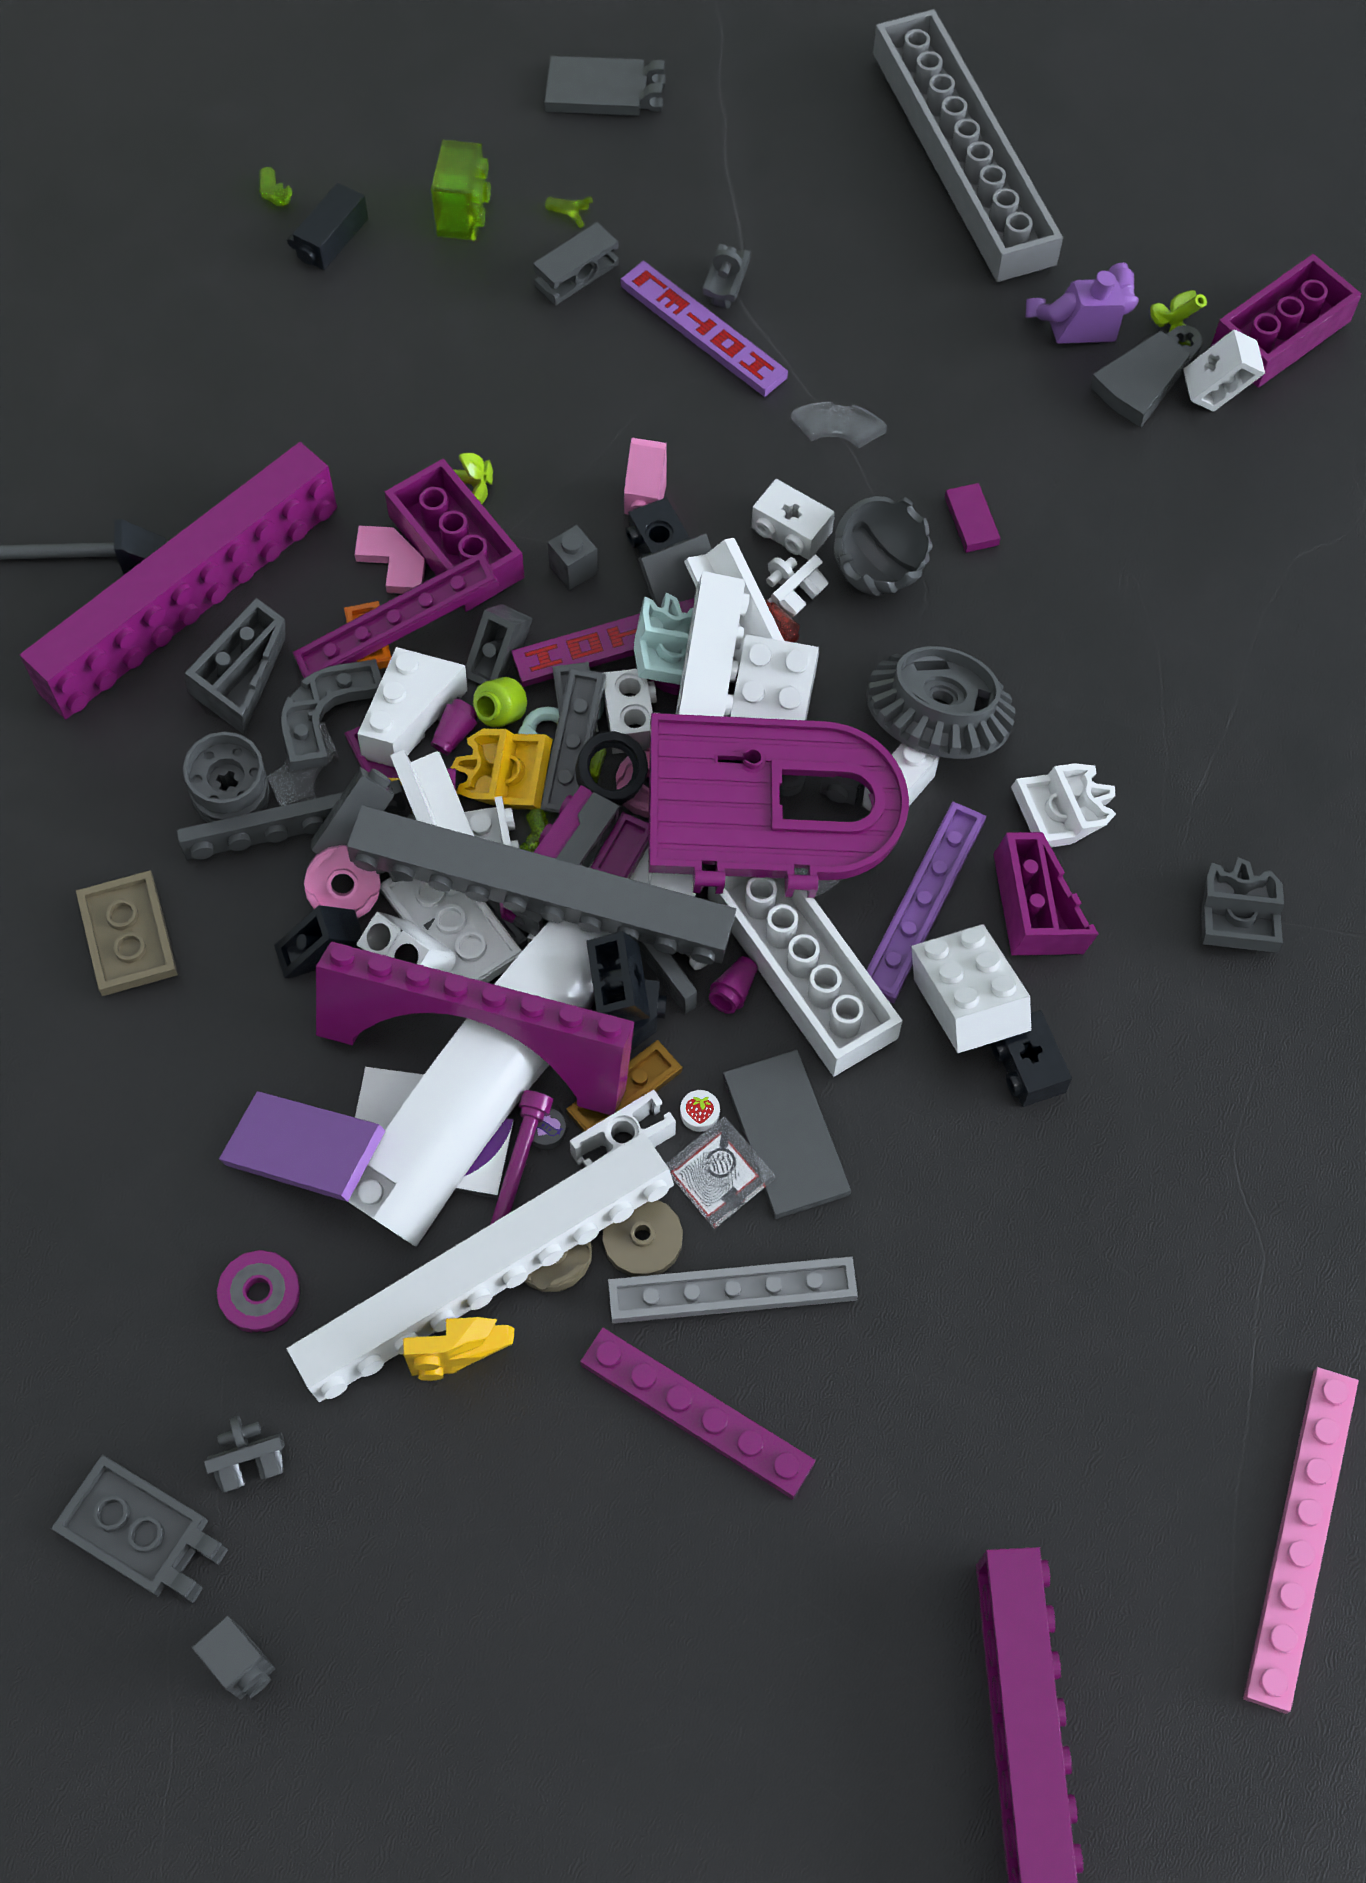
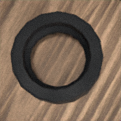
(628, 746)

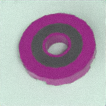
(242, 1275)

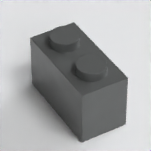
(234, 1659)

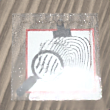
(719, 1172)

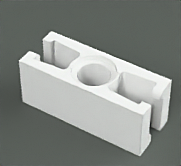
(624, 1121)

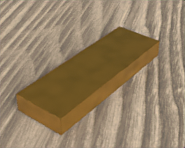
(646, 1072)

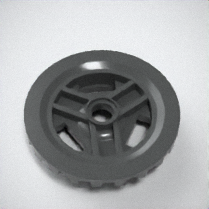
(904, 704)

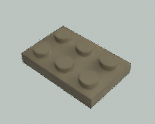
(126, 933)

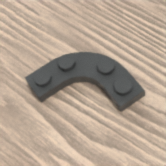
(316, 697)

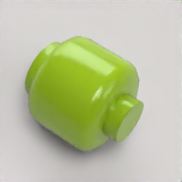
(500, 702)

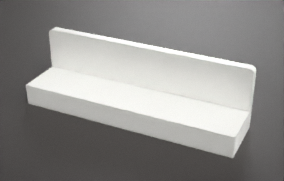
(729, 561)
(431, 792)

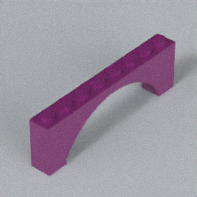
(578, 1043)

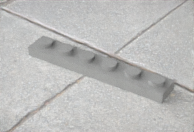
(732, 1290)

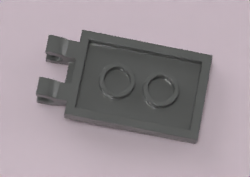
(604, 85)
(137, 1529)

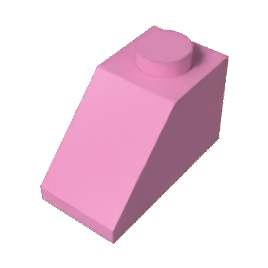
(645, 473)

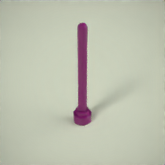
(534, 1108)

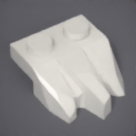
(1064, 803)

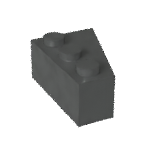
(238, 665)

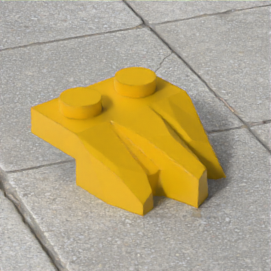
(505, 767)
(465, 1342)

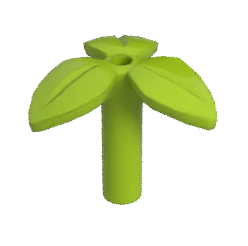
(1181, 308)
(476, 474)

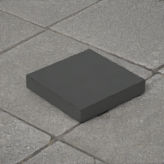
(667, 572)

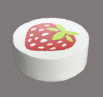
(699, 1110)

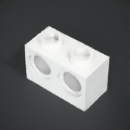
(626, 710)

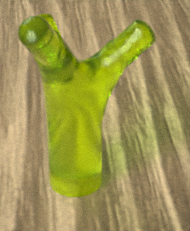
(569, 207)

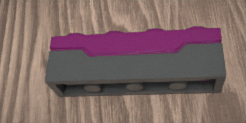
(574, 838)

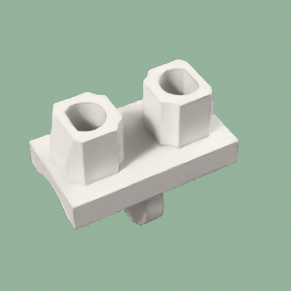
(807, 577)

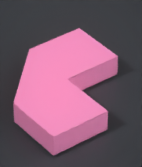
(387, 545)

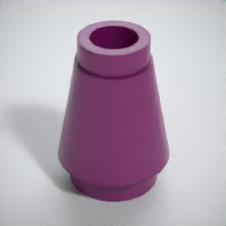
(454, 726)
(732, 987)

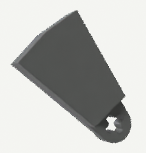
(1146, 373)

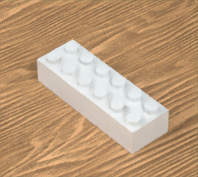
(810, 970)

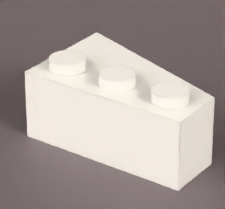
(408, 703)

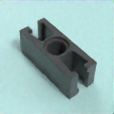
(576, 263)

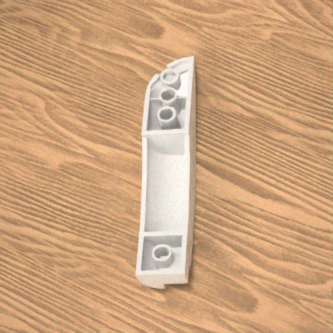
(468, 1093)

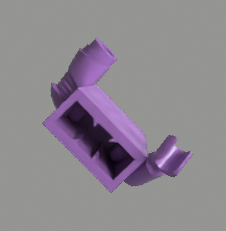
(1089, 308)

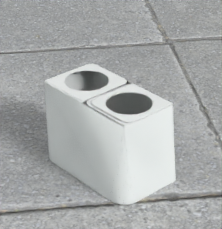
(387, 927)

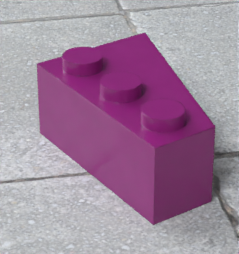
(1036, 900)

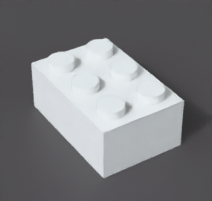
(774, 679)
(971, 988)

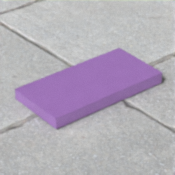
(302, 1145)

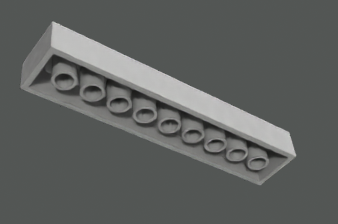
(967, 146)

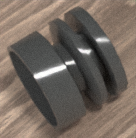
(228, 764)

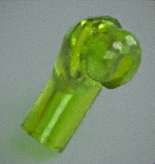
(270, 191)
(537, 822)

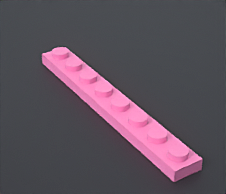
(1301, 1541)

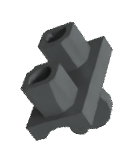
(726, 275)
(227, 1463)

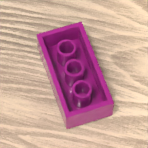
(1293, 314)
(451, 526)

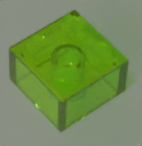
(460, 189)

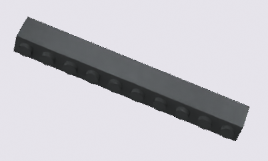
(540, 885)

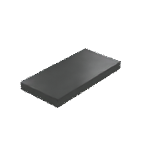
(787, 1133)

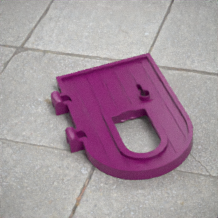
(733, 810)

